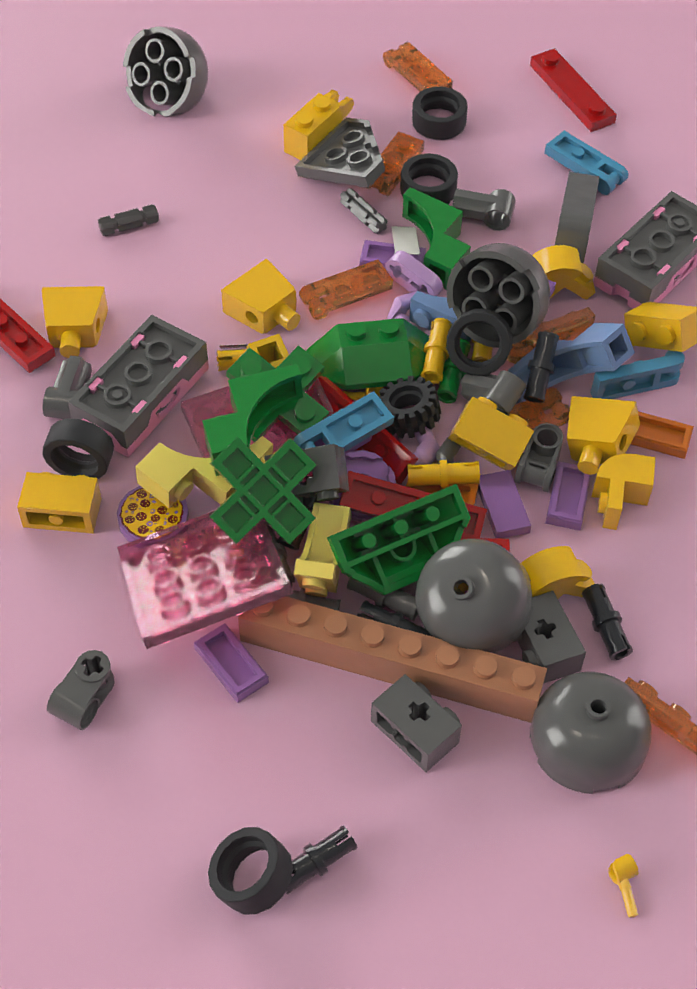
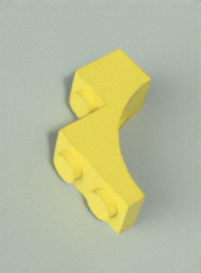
(173, 475)
(317, 566)

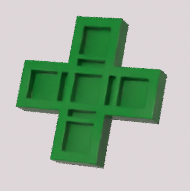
(296, 414)
(262, 490)

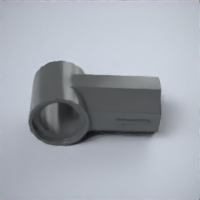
(492, 208)
(71, 378)
(500, 389)

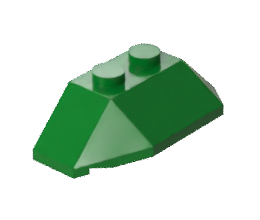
(371, 353)
(397, 544)

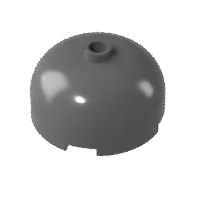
(169, 64)
(505, 282)
(492, 609)
(585, 747)

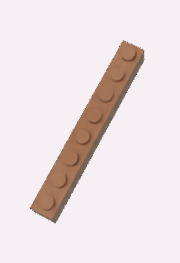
(390, 652)

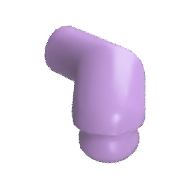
(401, 306)
(427, 447)

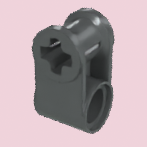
(540, 461)
(82, 690)

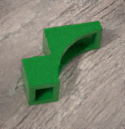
(441, 226)
(252, 401)

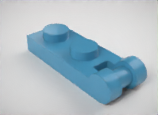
(585, 159)
(638, 377)
(349, 424)

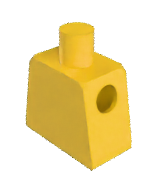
(261, 299)
(74, 317)
(600, 430)

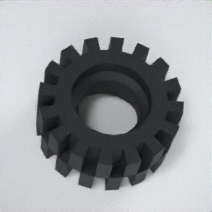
(414, 419)

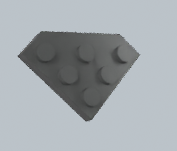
(345, 156)

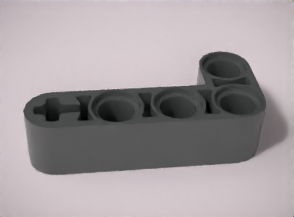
(577, 212)

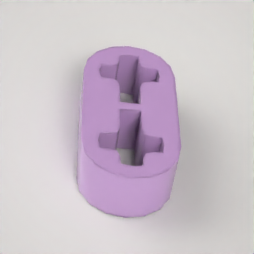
(413, 274)

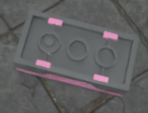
(652, 253)
(141, 383)

